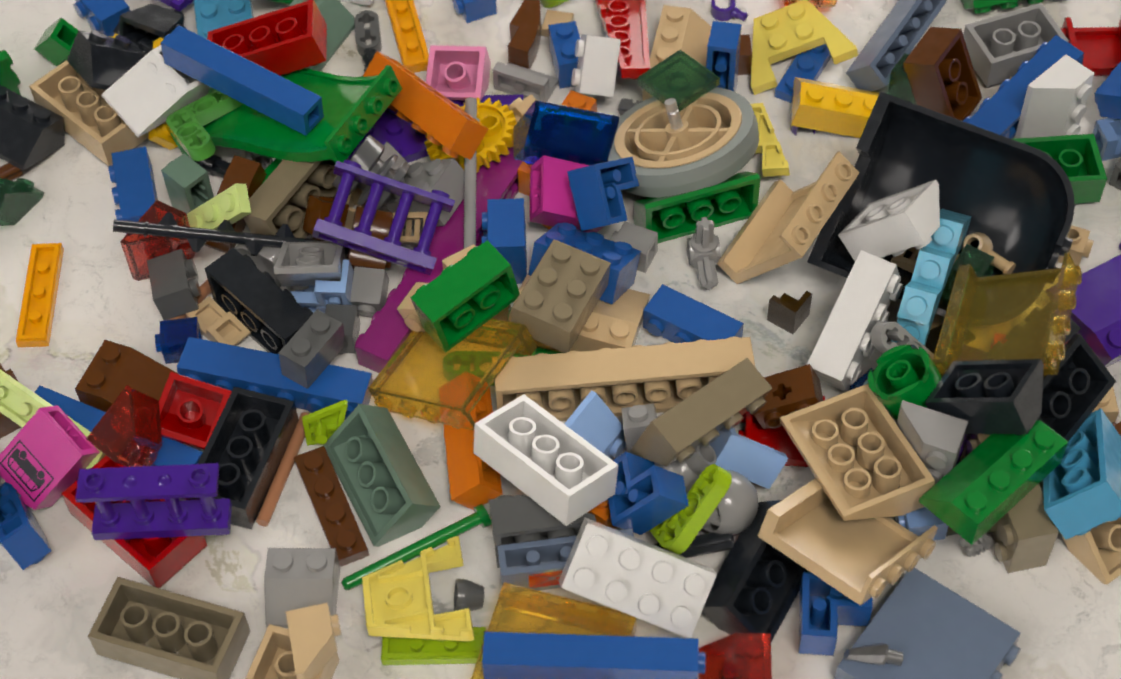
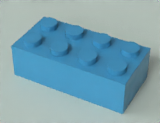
(1088, 481)

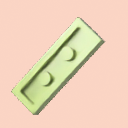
(228, 205)

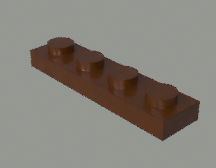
(331, 505)

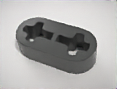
(363, 34)

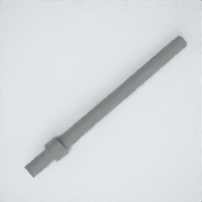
(470, 185)

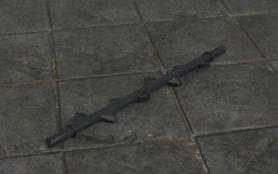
(199, 236)

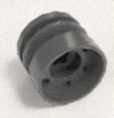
(368, 157)

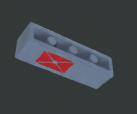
(536, 563)

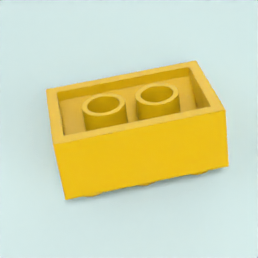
(831, 107)

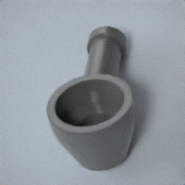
(468, 595)

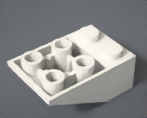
(152, 93)

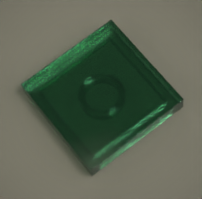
(679, 79)

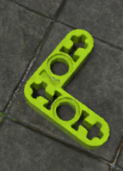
(686, 524)

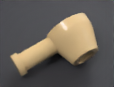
(986, 246)

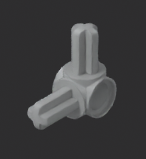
(704, 252)

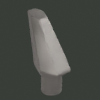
(874, 654)

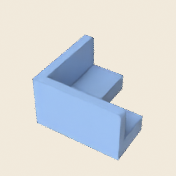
(327, 291)
(751, 459)

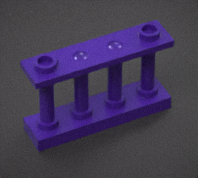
(361, 238)
(157, 518)

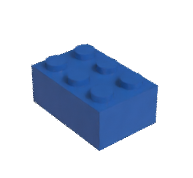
(620, 254)

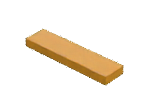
(408, 34)
(40, 295)

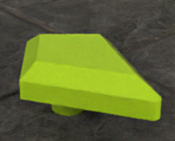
(323, 423)

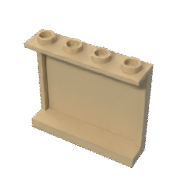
(786, 222)
(848, 554)

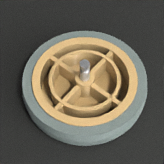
(689, 147)

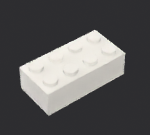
(849, 327)
(545, 459)
(637, 578)

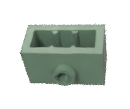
(186, 183)

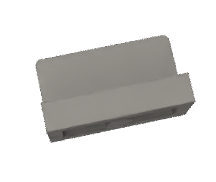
(521, 80)

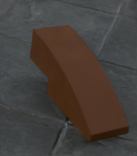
(525, 34)
(243, 172)

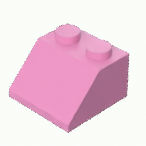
(459, 71)

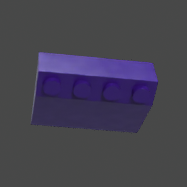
(1100, 310)

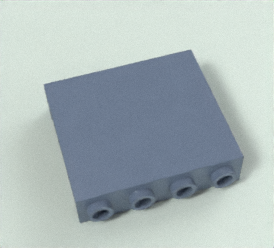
(937, 634)

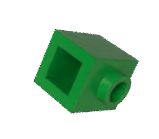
(57, 41)

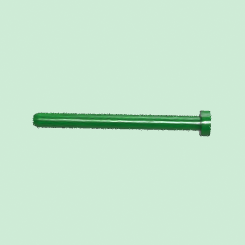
(479, 517)

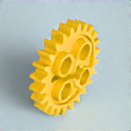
(499, 136)

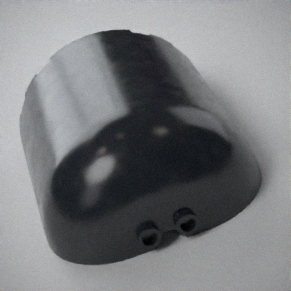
(1006, 187)

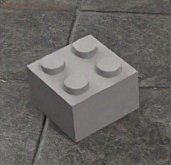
(439, 175)

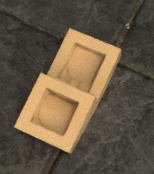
(219, 325)

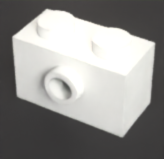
(596, 65)

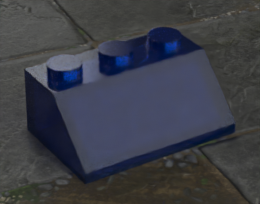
(563, 134)

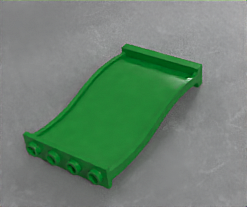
(349, 113)

